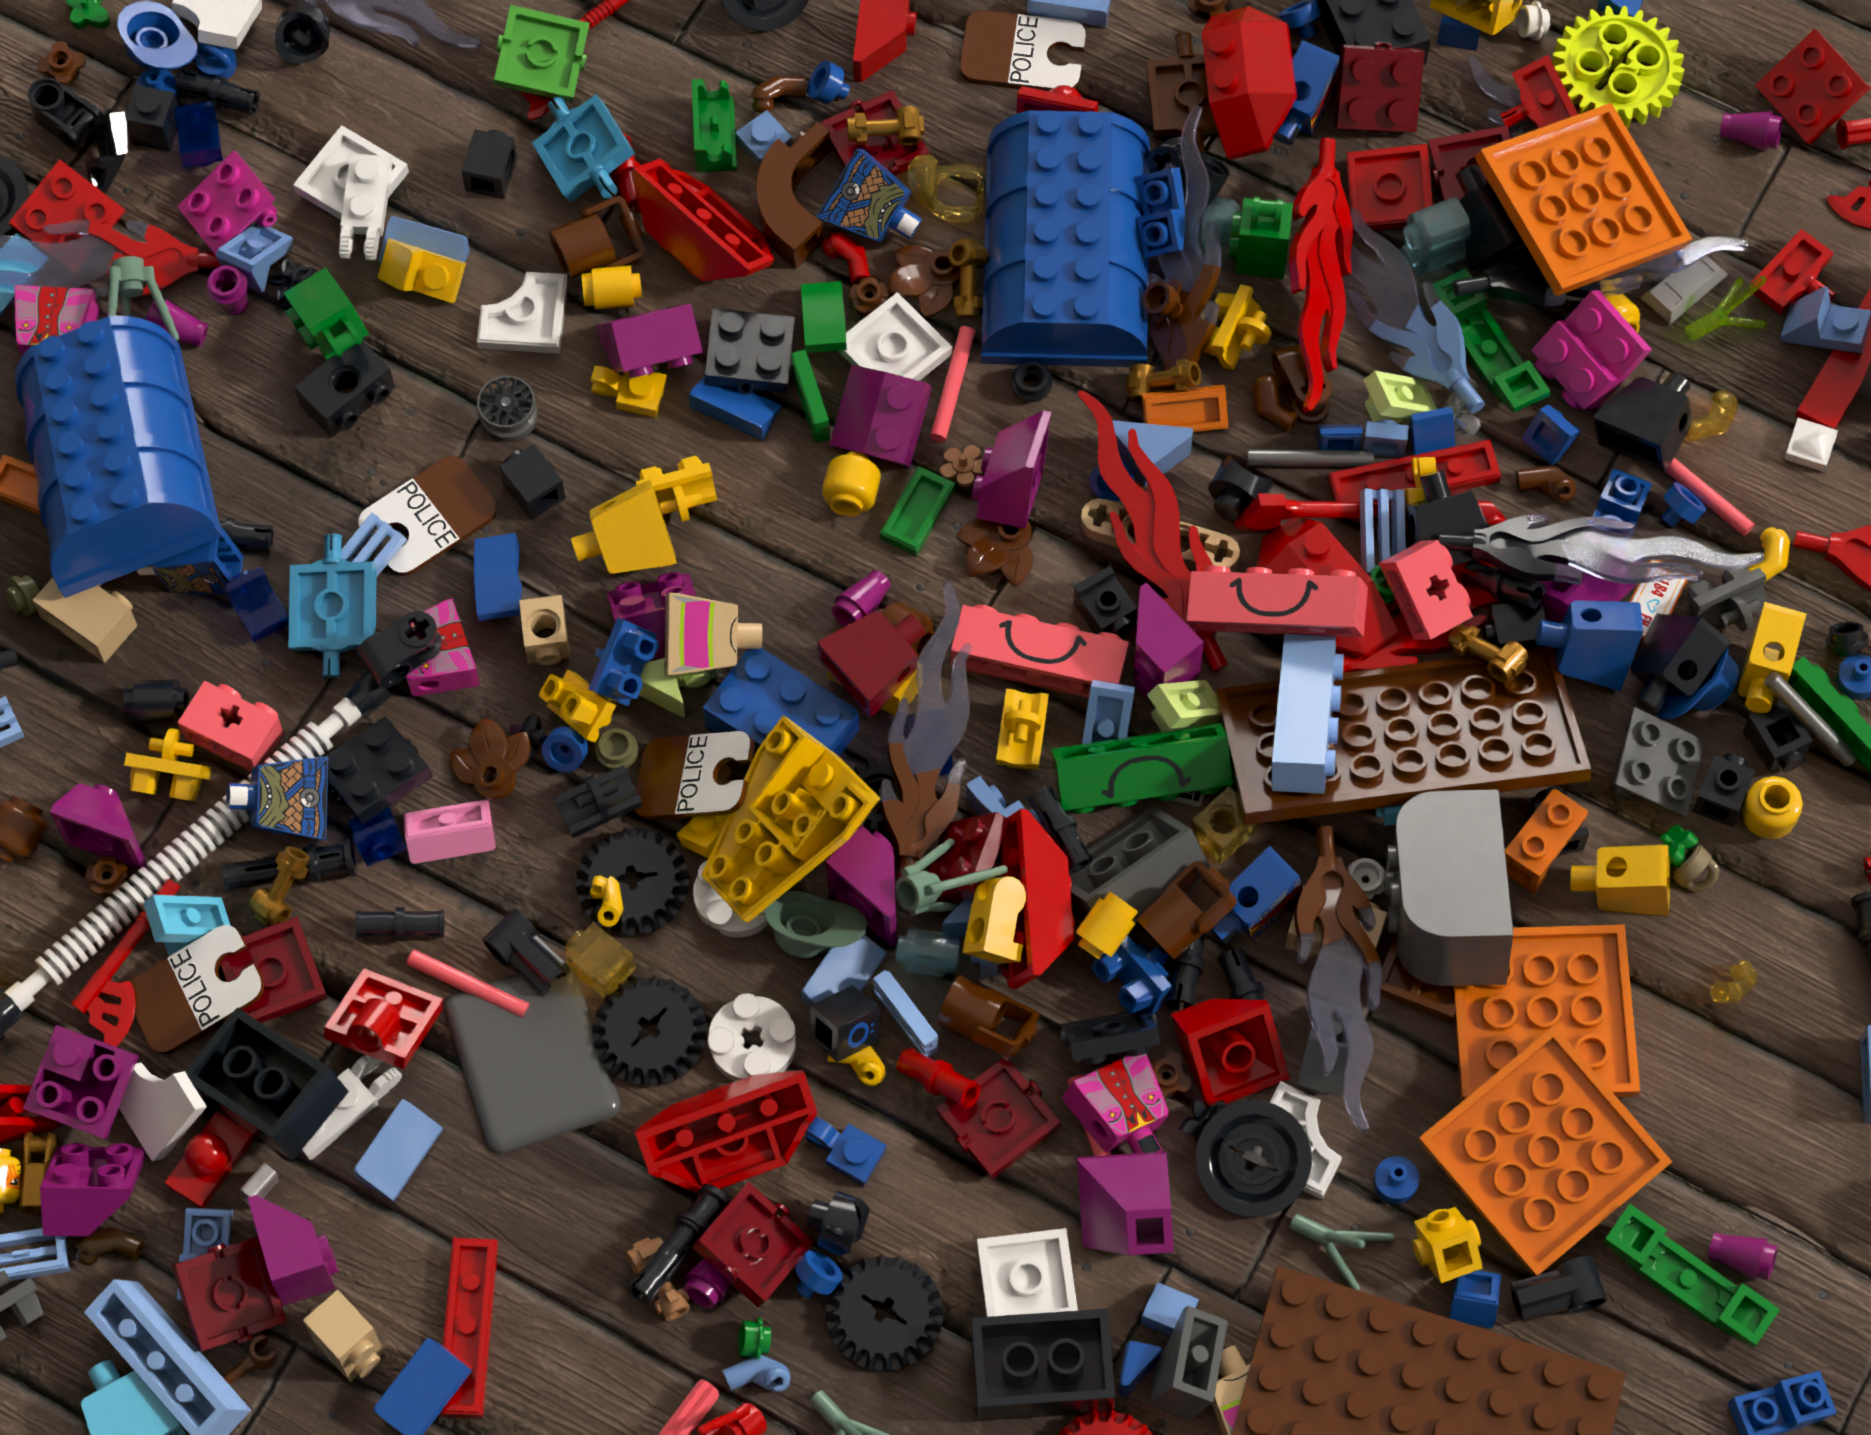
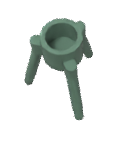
(128, 279)
(920, 889)

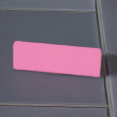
(449, 831)

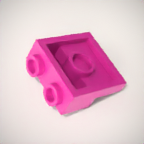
(1590, 352)

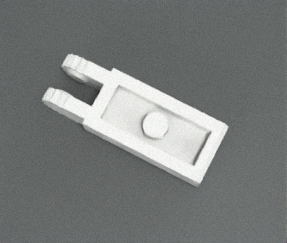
(365, 202)
(354, 1105)

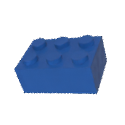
(765, 690)

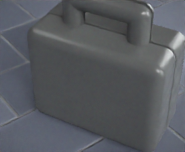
(534, 1071)

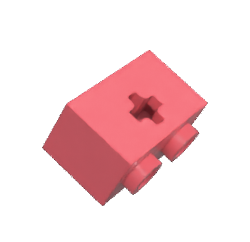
(1411, 574)
(240, 744)

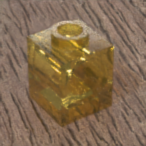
(1224, 809)
(598, 959)

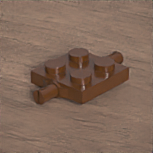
(1176, 88)

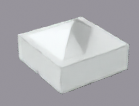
(1811, 444)

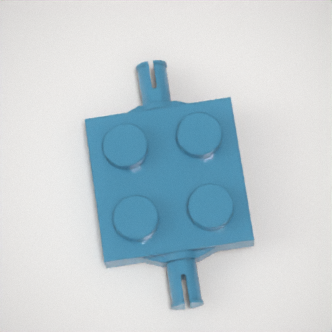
(583, 147)
(331, 605)

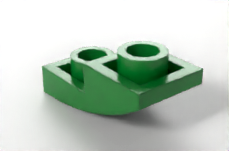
(823, 317)

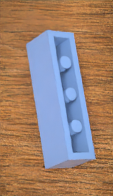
(1304, 714)
(166, 1359)

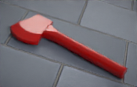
(1269, 509)

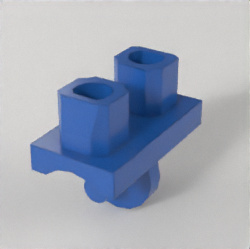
(623, 662)
(1140, 973)

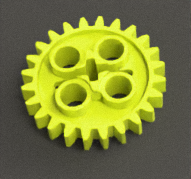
(1647, 85)

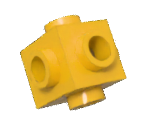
(1447, 1244)

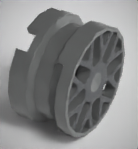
(507, 410)

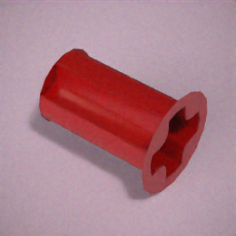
(1853, 132)

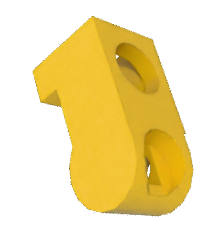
(994, 921)

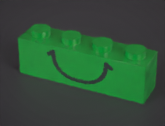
(1142, 768)

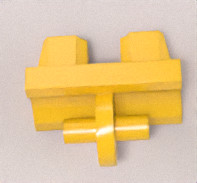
(1240, 328)
(682, 488)
(576, 704)
(1022, 730)
(186, 776)

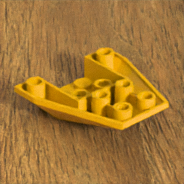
(794, 816)

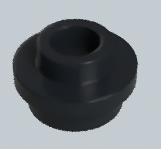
(1031, 371)
(1847, 639)

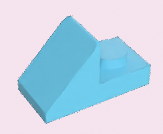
(183, 918)

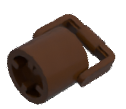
(586, 243)
(1176, 920)
(976, 1012)

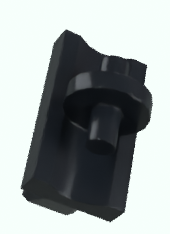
(597, 801)

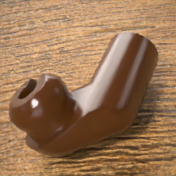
(777, 86)
(1549, 480)

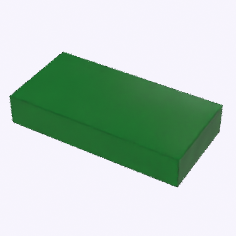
(809, 396)
(917, 511)

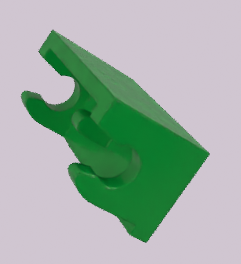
(713, 128)

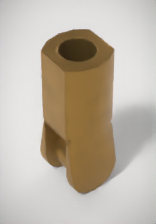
(34, 1172)

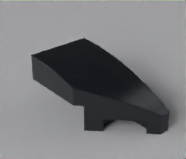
(112, 148)

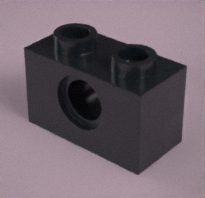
(340, 411)

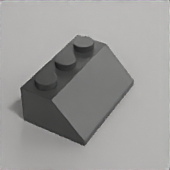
(1136, 862)

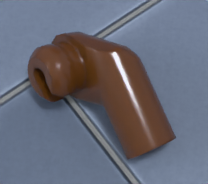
(1268, 402)

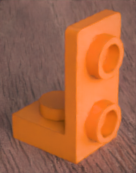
(1543, 839)

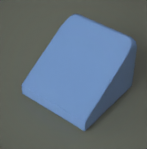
(1165, 1308)

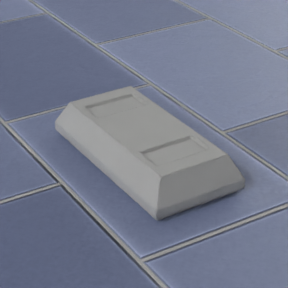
(1683, 289)

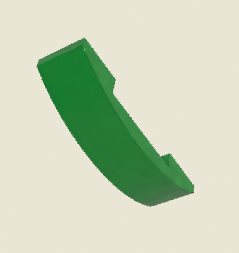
(1489, 350)
(1688, 1279)

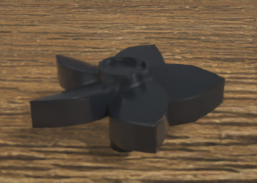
(290, 277)
(532, 727)
(1202, 1115)

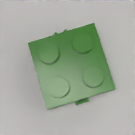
(541, 53)

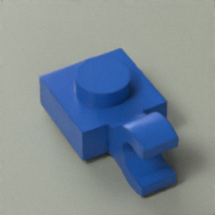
(851, 1152)

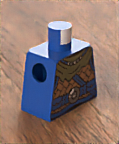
(869, 200)
(201, 568)
(285, 798)

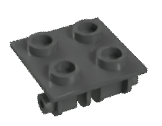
(1657, 763)

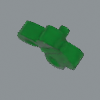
(88, 13)
(1677, 842)

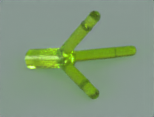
(1729, 303)

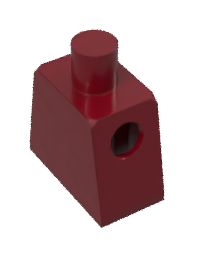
(872, 657)

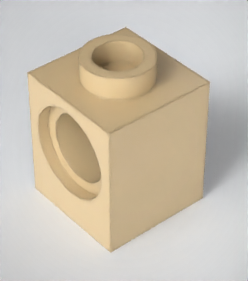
(539, 615)

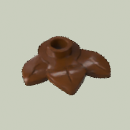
(921, 278)
(994, 550)
(491, 753)

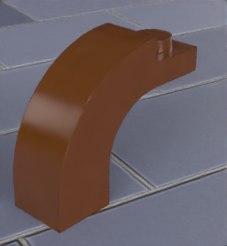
(785, 223)

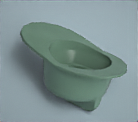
(813, 925)

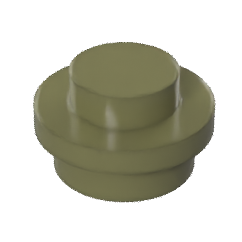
(21, 593)
(616, 749)

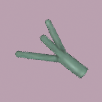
(1327, 1236)
(838, 1420)

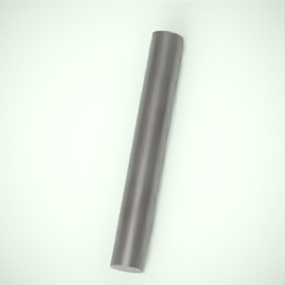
(1310, 458)
(1810, 718)

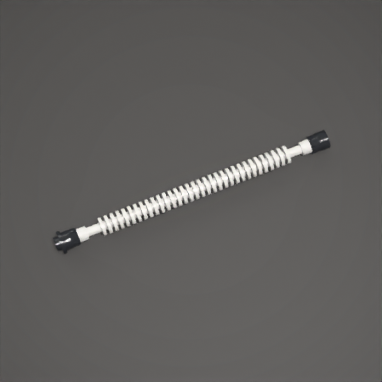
(358, 701)

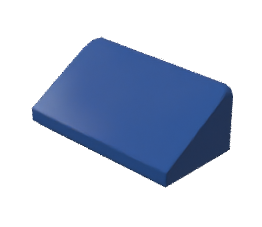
(746, 413)
(422, 1389)

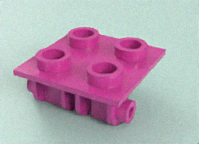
(228, 203)

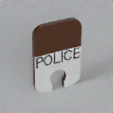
(1014, 50)
(436, 510)
(682, 771)
(185, 994)

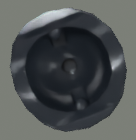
(302, 34)
(1235, 488)
(838, 1223)

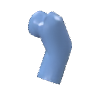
(762, 1371)

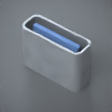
(259, 1183)

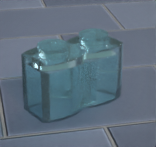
(1436, 236)

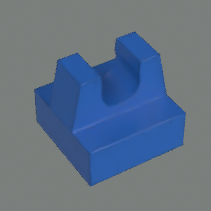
(1550, 434)

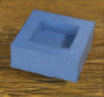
(760, 134)
(1386, 438)

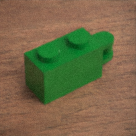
(1261, 237)
(324, 315)

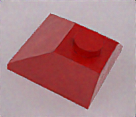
(1230, 1047)

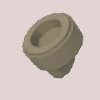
(1695, 862)

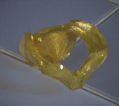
(924, 179)

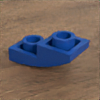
(1164, 212)
(1623, 498)
(497, 576)
(1784, 1407)

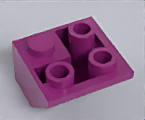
(645, 603)
(81, 1082)
(87, 1186)
(1126, 1203)

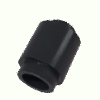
(155, 701)

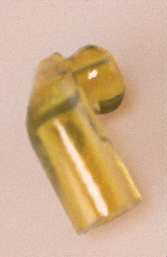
(1718, 419)
(1732, 992)

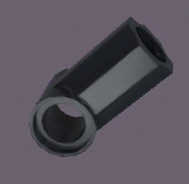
(519, 945)
(1570, 1287)

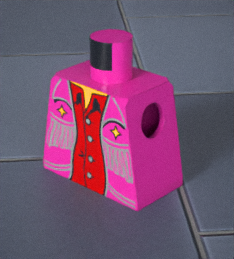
(51, 312)
(453, 665)
(1120, 1105)

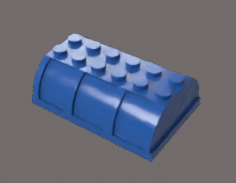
(1065, 241)
(114, 450)

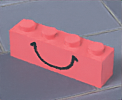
(1277, 602)
(1038, 652)

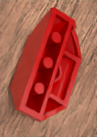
(1248, 78)
(697, 224)
(1312, 546)
(1046, 921)
(729, 1131)

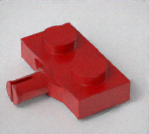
(1541, 96)
(1794, 272)

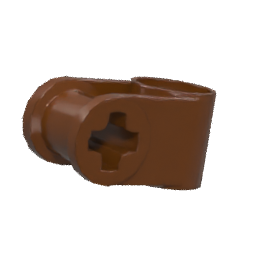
(1292, 373)

